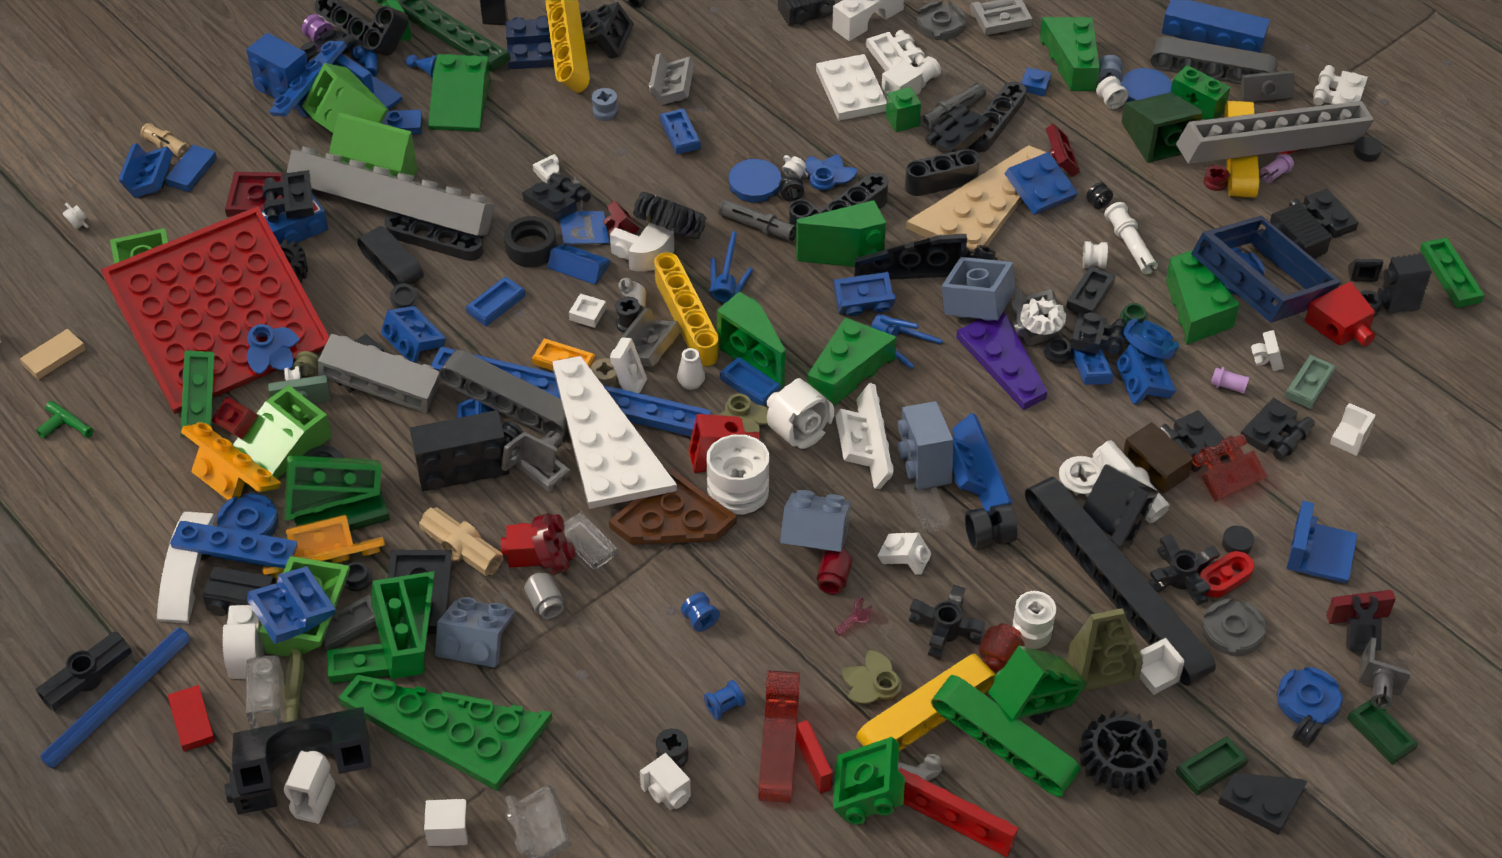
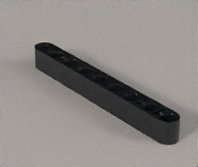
(1117, 576)

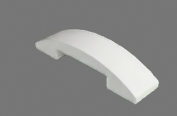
(179, 576)

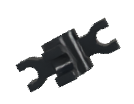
(1183, 569)
(946, 631)

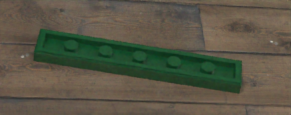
(454, 32)

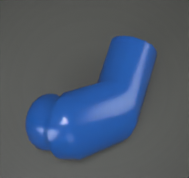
(366, 58)

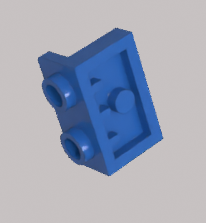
(411, 332)
(1144, 375)

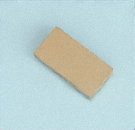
(52, 354)

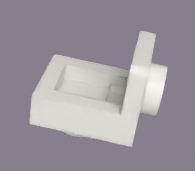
(905, 549)

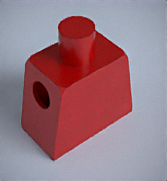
(1342, 316)
(708, 430)

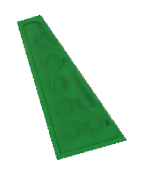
(455, 728)

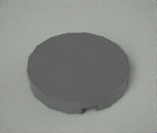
(941, 20)
(1233, 627)

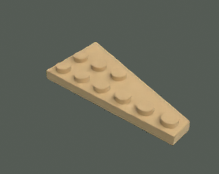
(977, 207)

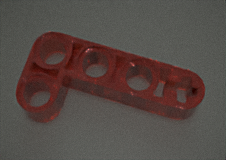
(779, 736)

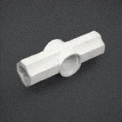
(1112, 455)

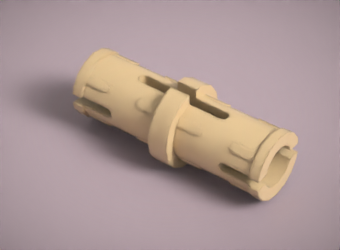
(155, 134)

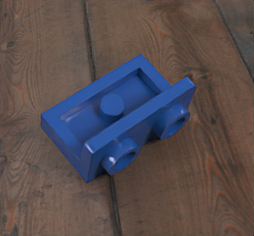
(145, 171)
(863, 294)

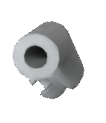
(633, 289)
(928, 770)

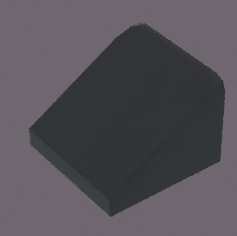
(1365, 269)

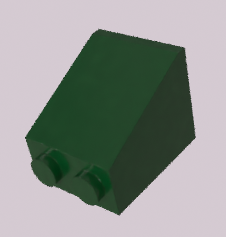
(1158, 124)

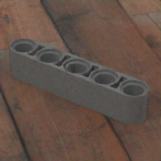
(1213, 60)
(504, 392)

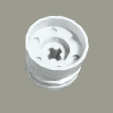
(738, 473)

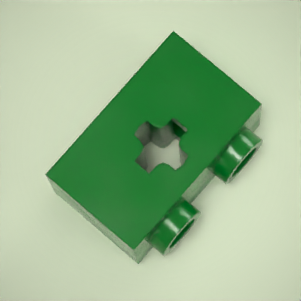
(1201, 91)

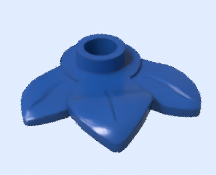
(828, 172)
(274, 351)

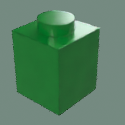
(903, 109)

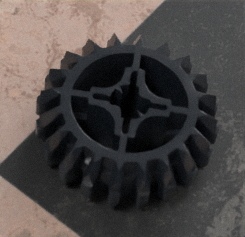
(669, 215)
(1128, 767)

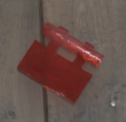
(1234, 475)

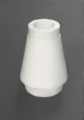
(690, 371)

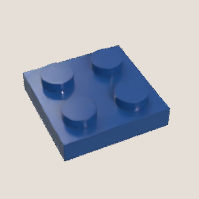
(1041, 183)

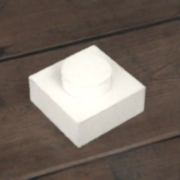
(587, 310)

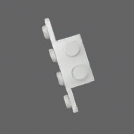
(864, 436)

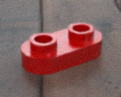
(1223, 573)

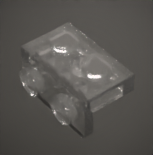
(538, 823)

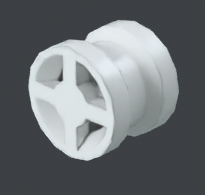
(1112, 92)
(1095, 255)

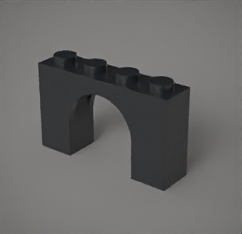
(262, 749)

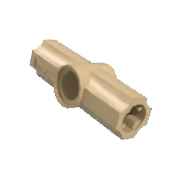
(462, 540)

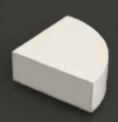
(546, 168)

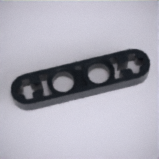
(1001, 118)
(463, 246)

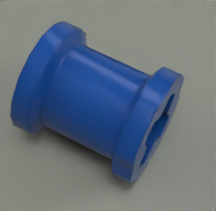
(724, 699)

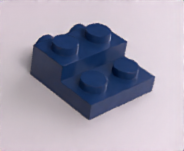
(529, 43)

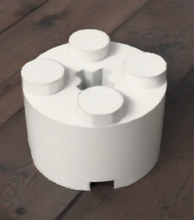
(799, 414)

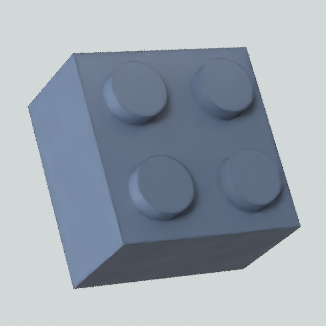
(978, 288)
(926, 445)
(815, 521)

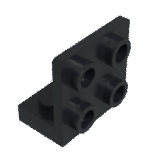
(609, 26)
(1119, 504)

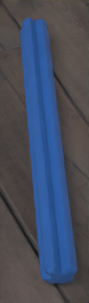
(114, 698)

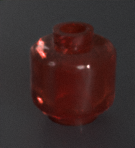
(999, 645)

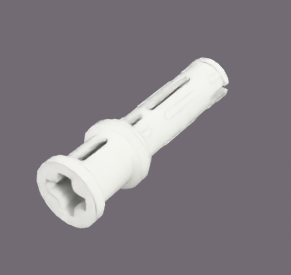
(1126, 229)

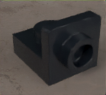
(249, 801)

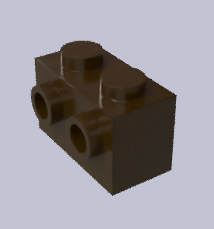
(1159, 456)

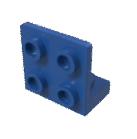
(1320, 548)

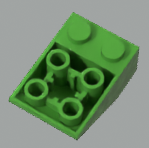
(340, 91)
(284, 428)

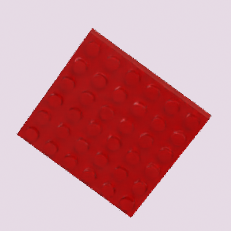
(208, 296)

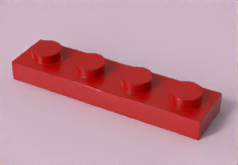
(958, 814)

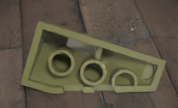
(1105, 651)

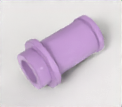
(1282, 164)
(1229, 380)

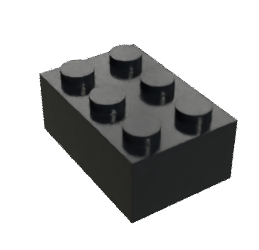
(459, 450)

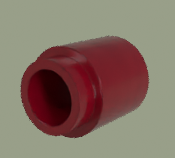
(834, 571)

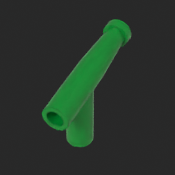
(62, 416)

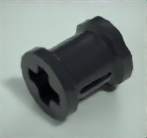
(628, 311)

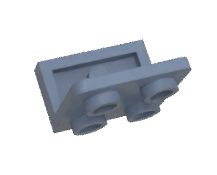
(472, 631)

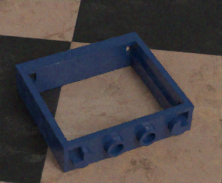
(1216, 254)

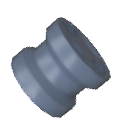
(1110, 66)
(604, 104)

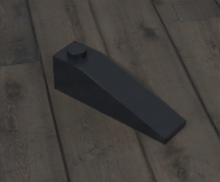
(920, 258)

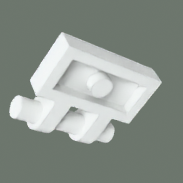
(890, 50)
(1348, 87)

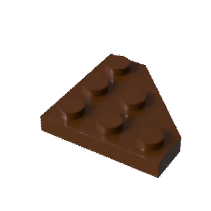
(673, 517)

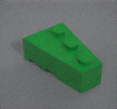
(1074, 49)
(402, 619)
(1035, 683)

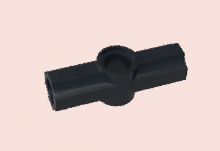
(83, 671)

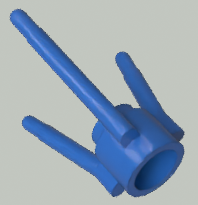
(724, 286)
(894, 326)

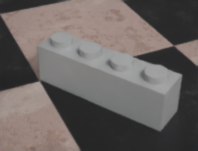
(378, 373)

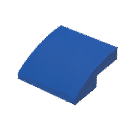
(291, 604)

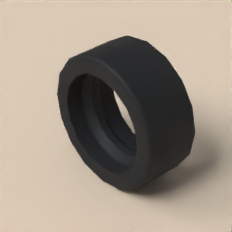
(529, 227)

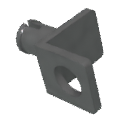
(533, 450)
(1381, 676)

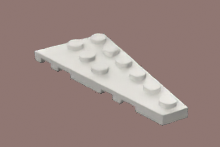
(608, 449)

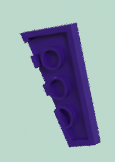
(1004, 358)

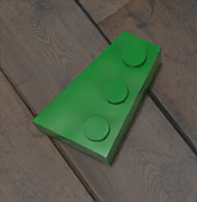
(1200, 298)
(850, 358)
(328, 482)

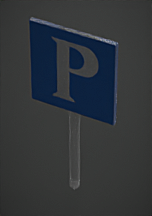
(584, 227)

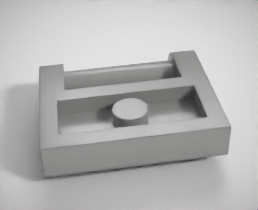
(1001, 15)

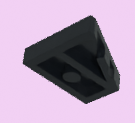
(1263, 798)

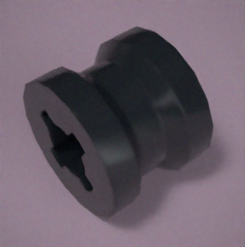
(679, 752)

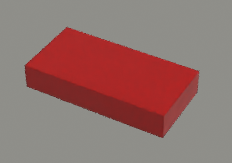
(191, 718)
(814, 756)

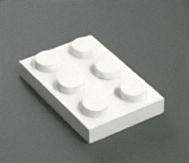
(851, 87)

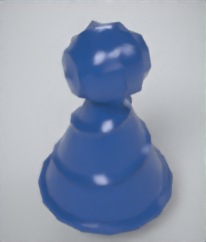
(425, 64)

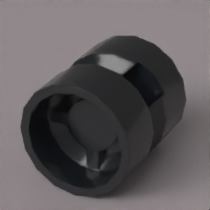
(992, 525)

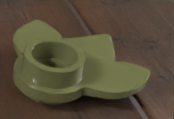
(751, 414)
(868, 679)

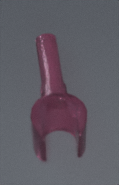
(858, 615)

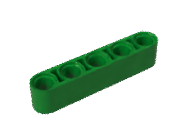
(1005, 737)

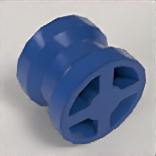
(700, 612)

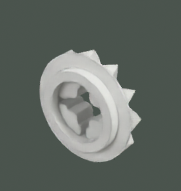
(1042, 324)
(1069, 472)

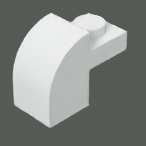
(642, 249)
(241, 640)

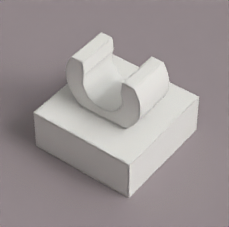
(1268, 352)

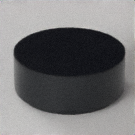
(1368, 149)
(1237, 539)

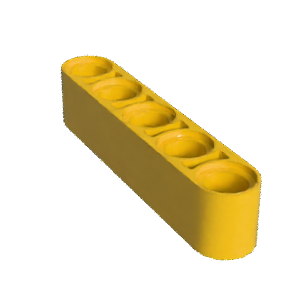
(568, 44)
(1243, 171)
(686, 307)
(914, 714)

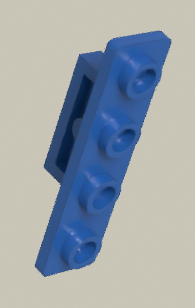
(301, 85)
(383, 92)
(975, 464)
(233, 544)

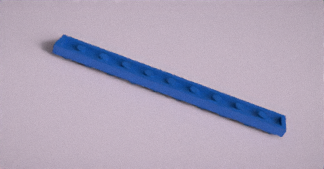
(635, 406)

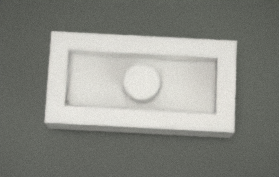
(628, 366)

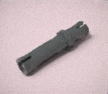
(943, 108)
(732, 209)

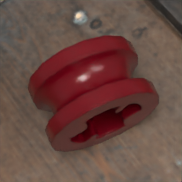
(1216, 177)

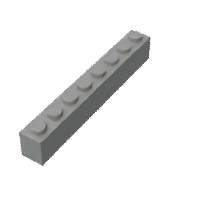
(1274, 132)
(394, 192)

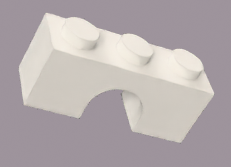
(852, 16)

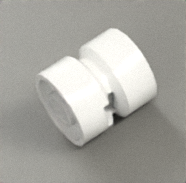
(1035, 618)

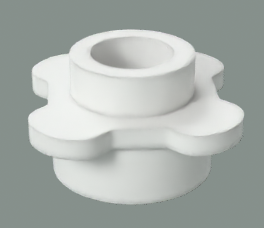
(794, 166)
(75, 216)

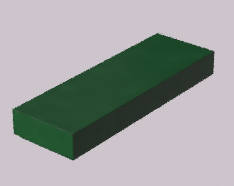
(358, 513)

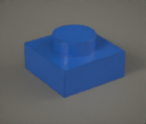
(1036, 81)

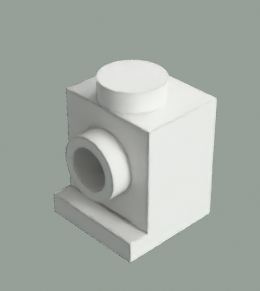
(666, 782)

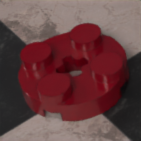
(551, 543)

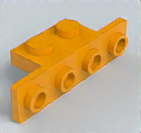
(224, 465)
(326, 541)

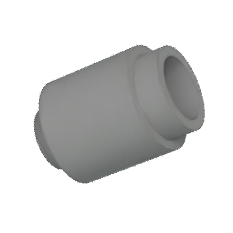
(544, 595)

